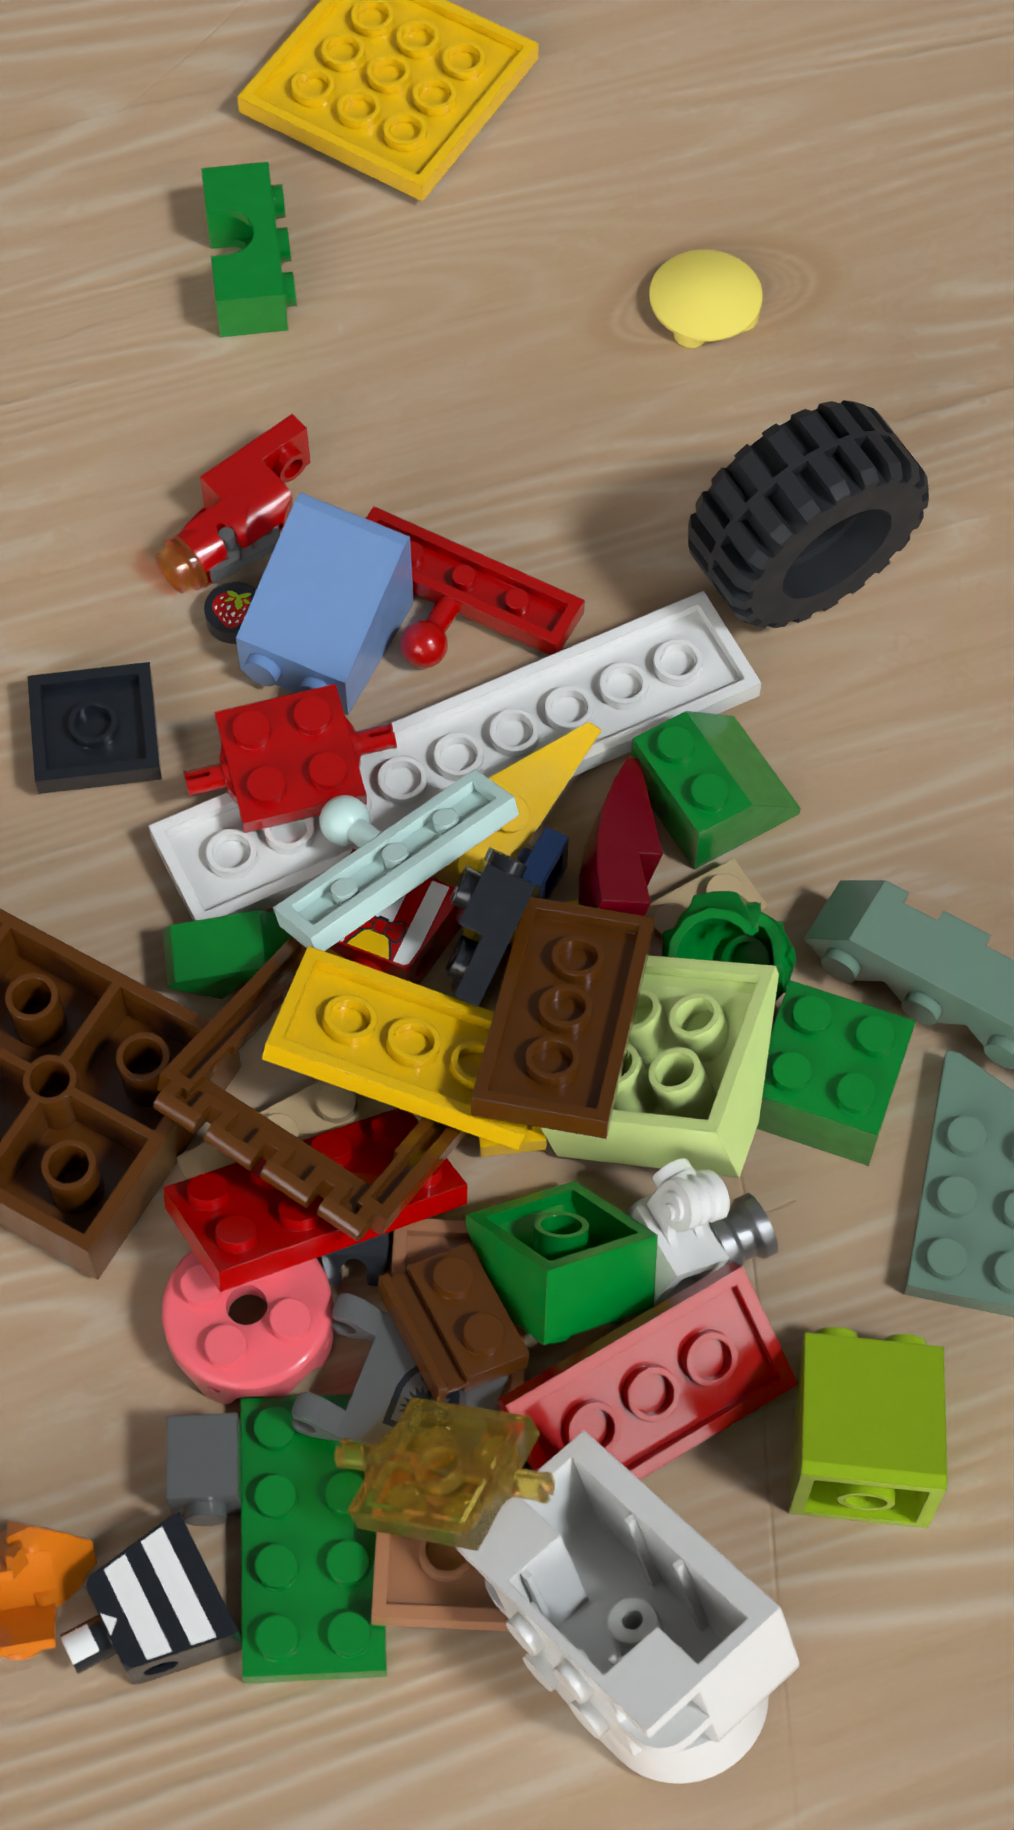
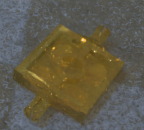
(444, 1472)

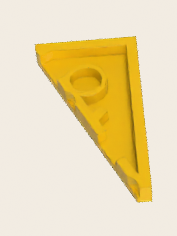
(535, 786)

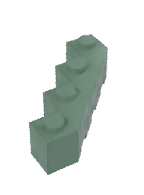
(930, 964)

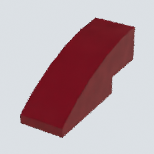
(621, 847)

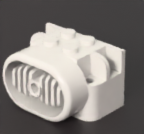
(635, 1619)

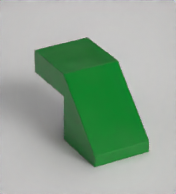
(220, 952)

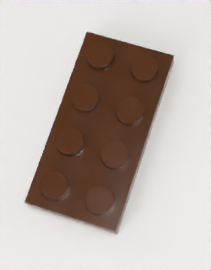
(563, 1018)

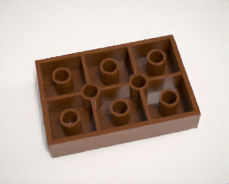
(80, 1096)

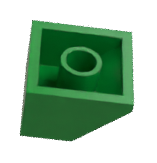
(710, 784)
(565, 1261)

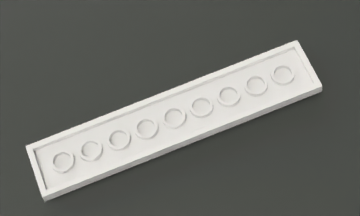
(616, 680)

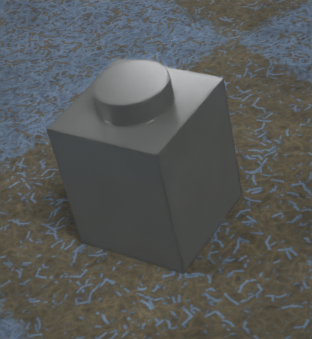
(204, 1467)

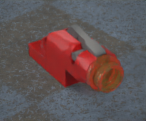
(241, 509)

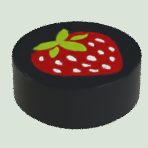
(226, 610)

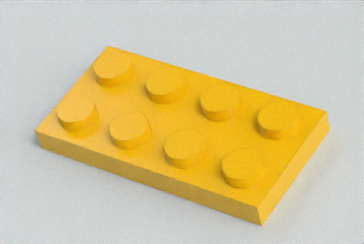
(386, 1042)

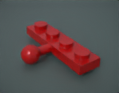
(479, 590)

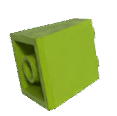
(869, 1429)

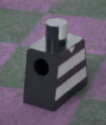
(154, 1609)

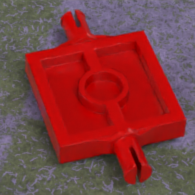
(288, 757)

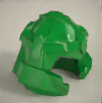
(731, 930)

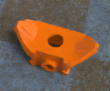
(37, 1576)

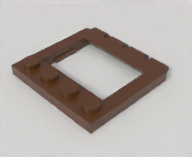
(249, 1136)

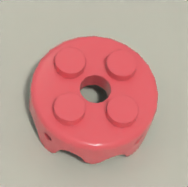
(256, 1358)

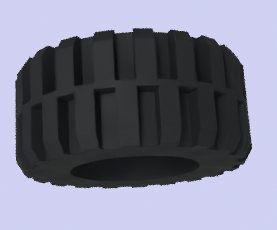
(807, 513)

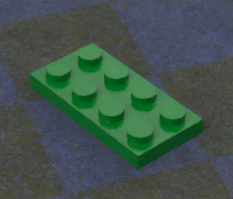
(303, 1555)

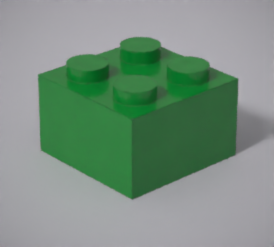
(832, 1071)

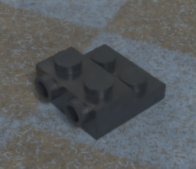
(490, 905)

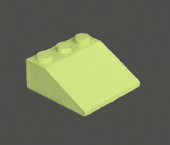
(689, 1069)

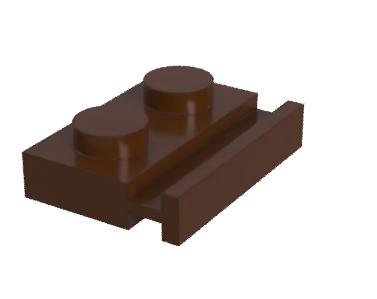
(453, 1322)

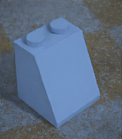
(326, 602)

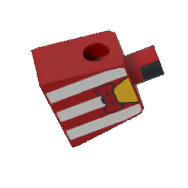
(407, 934)

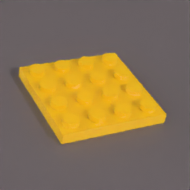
(389, 85)

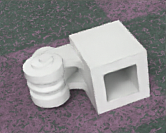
(681, 1218)

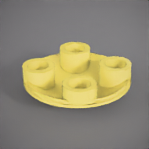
(705, 296)

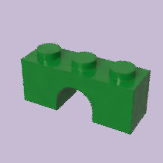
(248, 283)

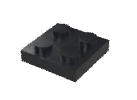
(94, 727)

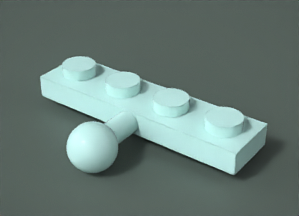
(390, 860)

